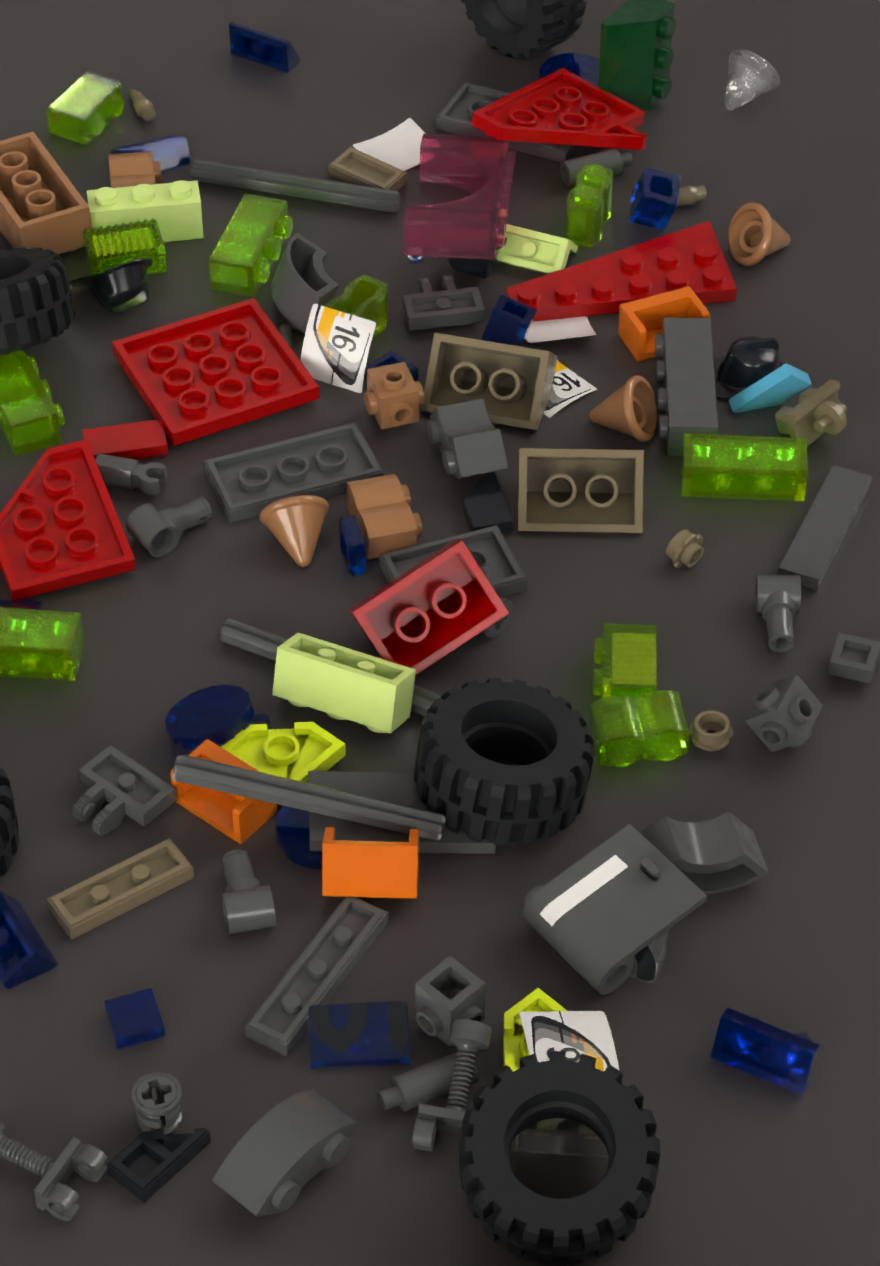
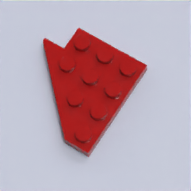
(563, 112)
(61, 526)

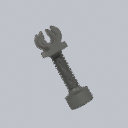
(469, 1038)
(51, 1191)

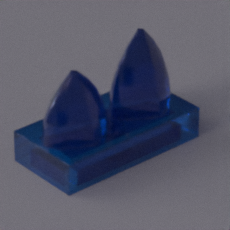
(765, 1050)

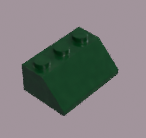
(638, 52)

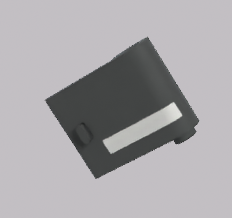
(609, 908)

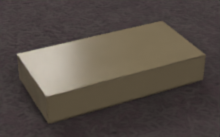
(365, 170)

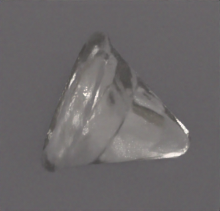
(748, 78)

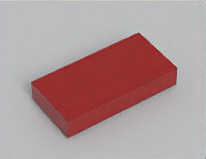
(129, 440)

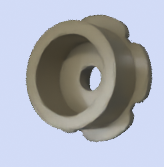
(685, 549)
(711, 731)

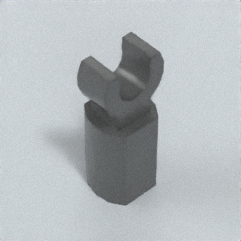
(129, 474)

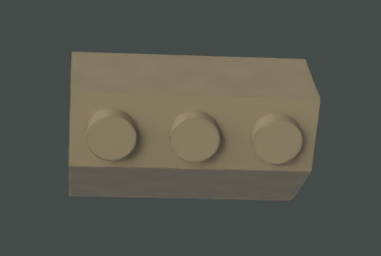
(508, 378)
(580, 490)

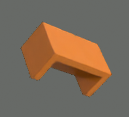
(644, 318)
(229, 813)
(370, 867)

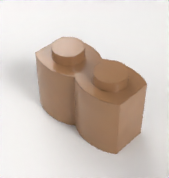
(134, 169)
(383, 514)

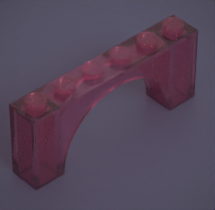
(468, 225)

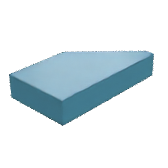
(771, 390)

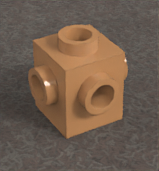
(393, 395)

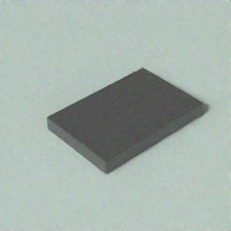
(487, 549)

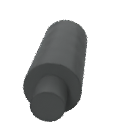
(609, 159)
(421, 1084)

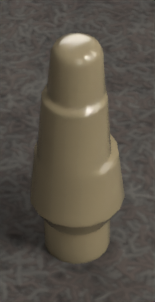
(142, 105)
(691, 194)

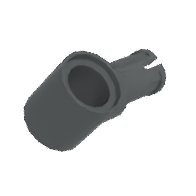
(161, 529)
(779, 602)
(245, 901)

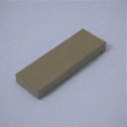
(120, 888)

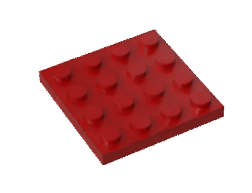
(215, 371)

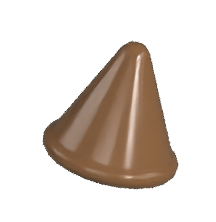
(754, 234)
(629, 410)
(296, 524)

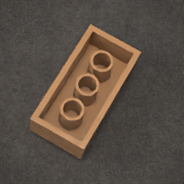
(38, 199)

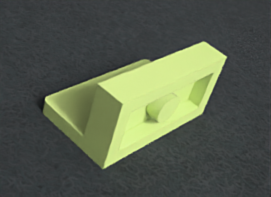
(535, 250)

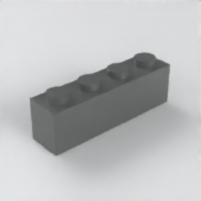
(687, 381)

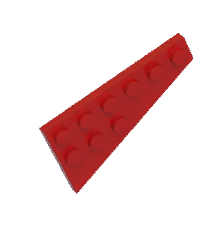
(637, 272)

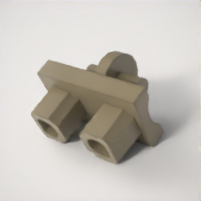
(815, 414)

